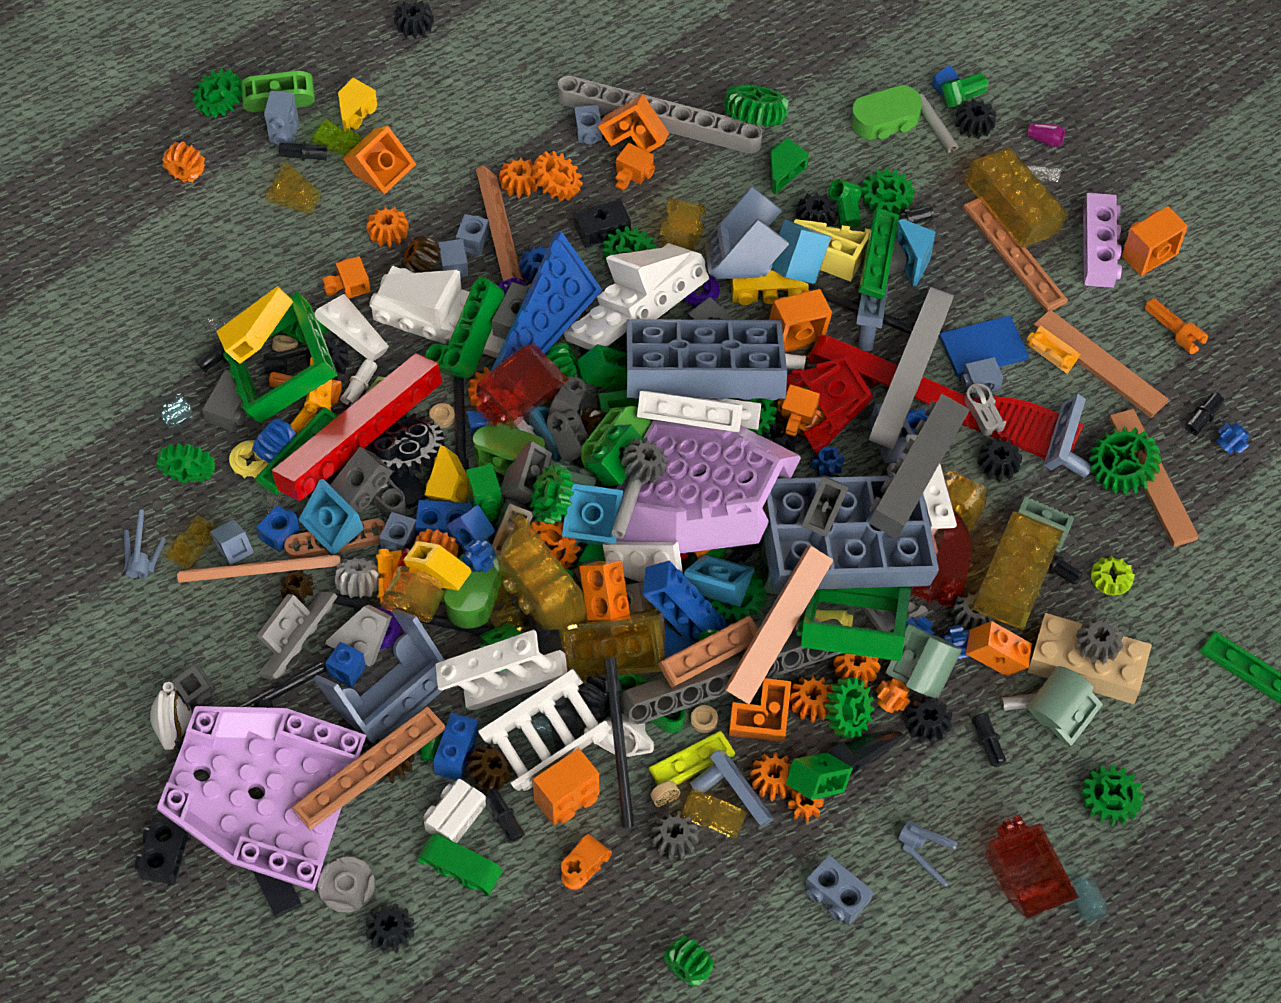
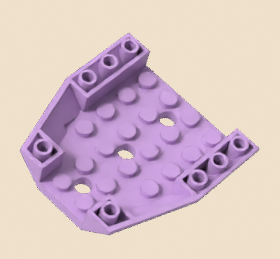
(713, 507)
(263, 749)

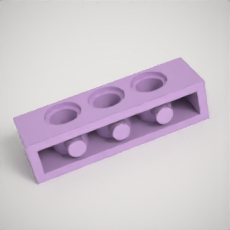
(1100, 240)

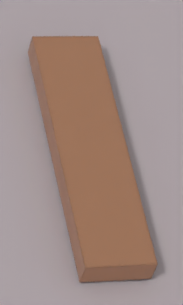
(708, 652)

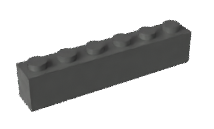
(919, 465)

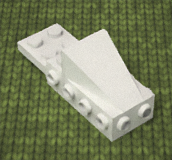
(643, 288)
(424, 305)

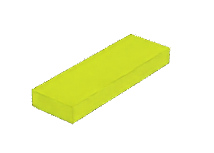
(690, 760)

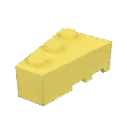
(844, 251)

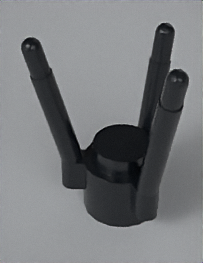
(278, 361)

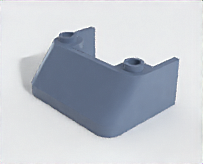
(744, 241)
(398, 693)

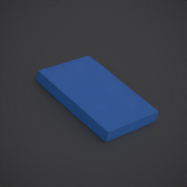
(984, 341)

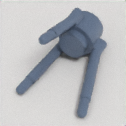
(139, 562)
(916, 836)

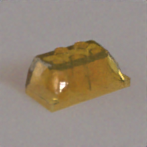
(539, 579)
(633, 640)

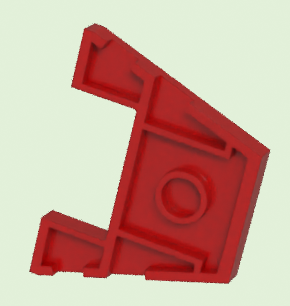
(841, 397)

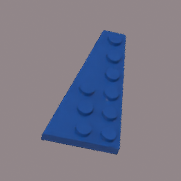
(554, 300)

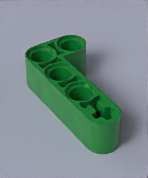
(471, 332)

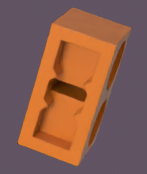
(604, 590)

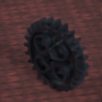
(408, 444)

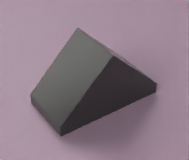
(825, 506)

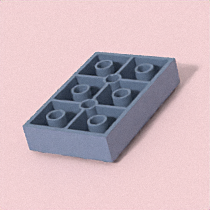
(706, 358)
(859, 550)

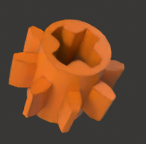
(892, 695)
(807, 810)

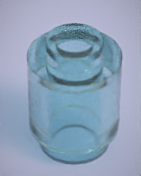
(1091, 902)

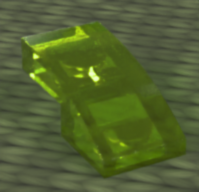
(336, 138)

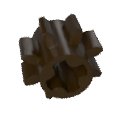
(294, 579)

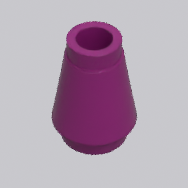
(1047, 133)

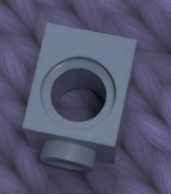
(586, 123)
(474, 233)
(454, 256)
(982, 372)
(398, 526)
(232, 542)

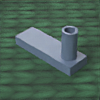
(870, 317)
(1063, 437)
(725, 767)

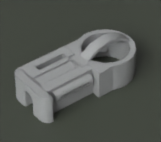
(984, 412)

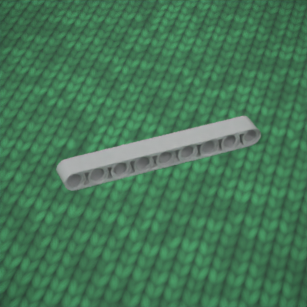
(675, 117)
(911, 368)

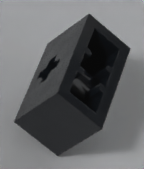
(598, 221)

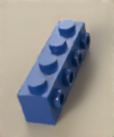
(680, 601)

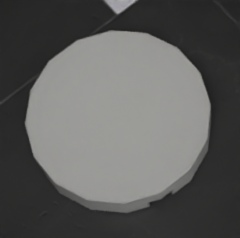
(344, 892)

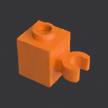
(633, 165)
(350, 278)
(799, 407)

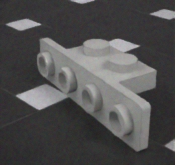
(290, 628)

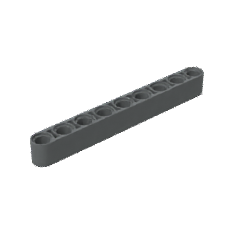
(659, 699)

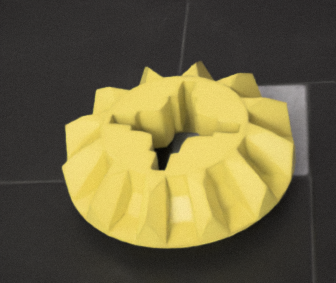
(239, 464)

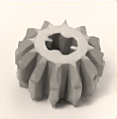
(357, 577)

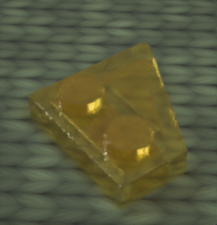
(293, 191)

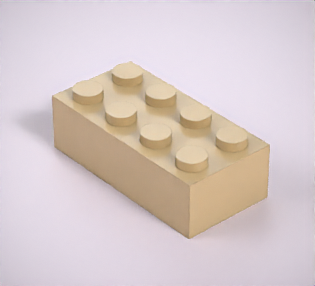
(1115, 679)

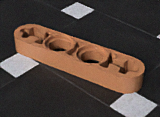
(302, 538)

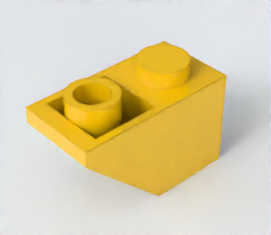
(355, 103)
(447, 478)
(437, 563)

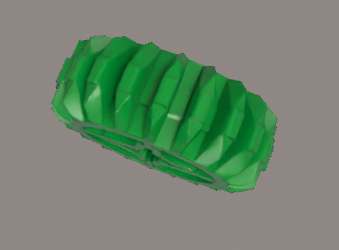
(756, 105)
(1113, 447)

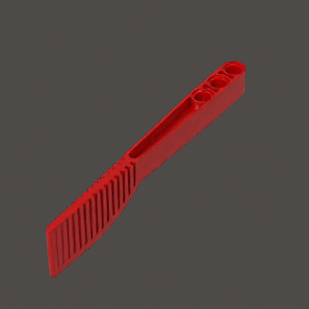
(1026, 422)

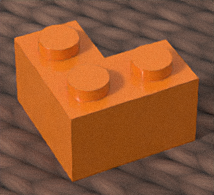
(634, 120)
(765, 720)

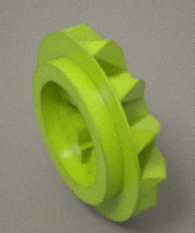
(1104, 581)

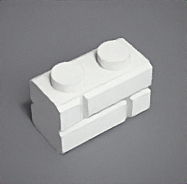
(455, 811)

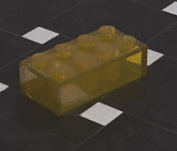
(1016, 197)
(1017, 570)

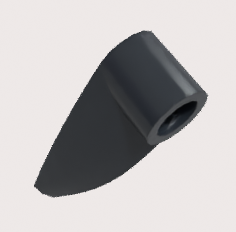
(865, 749)

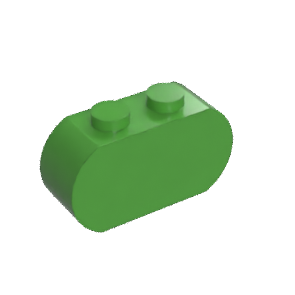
(257, 89)
(886, 112)
(614, 417)
(501, 445)
(475, 599)

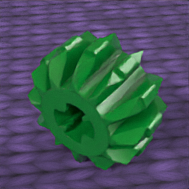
(564, 359)
(689, 961)

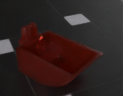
(518, 386)
(953, 566)
(1028, 868)

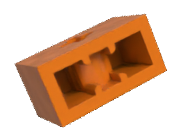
(998, 648)

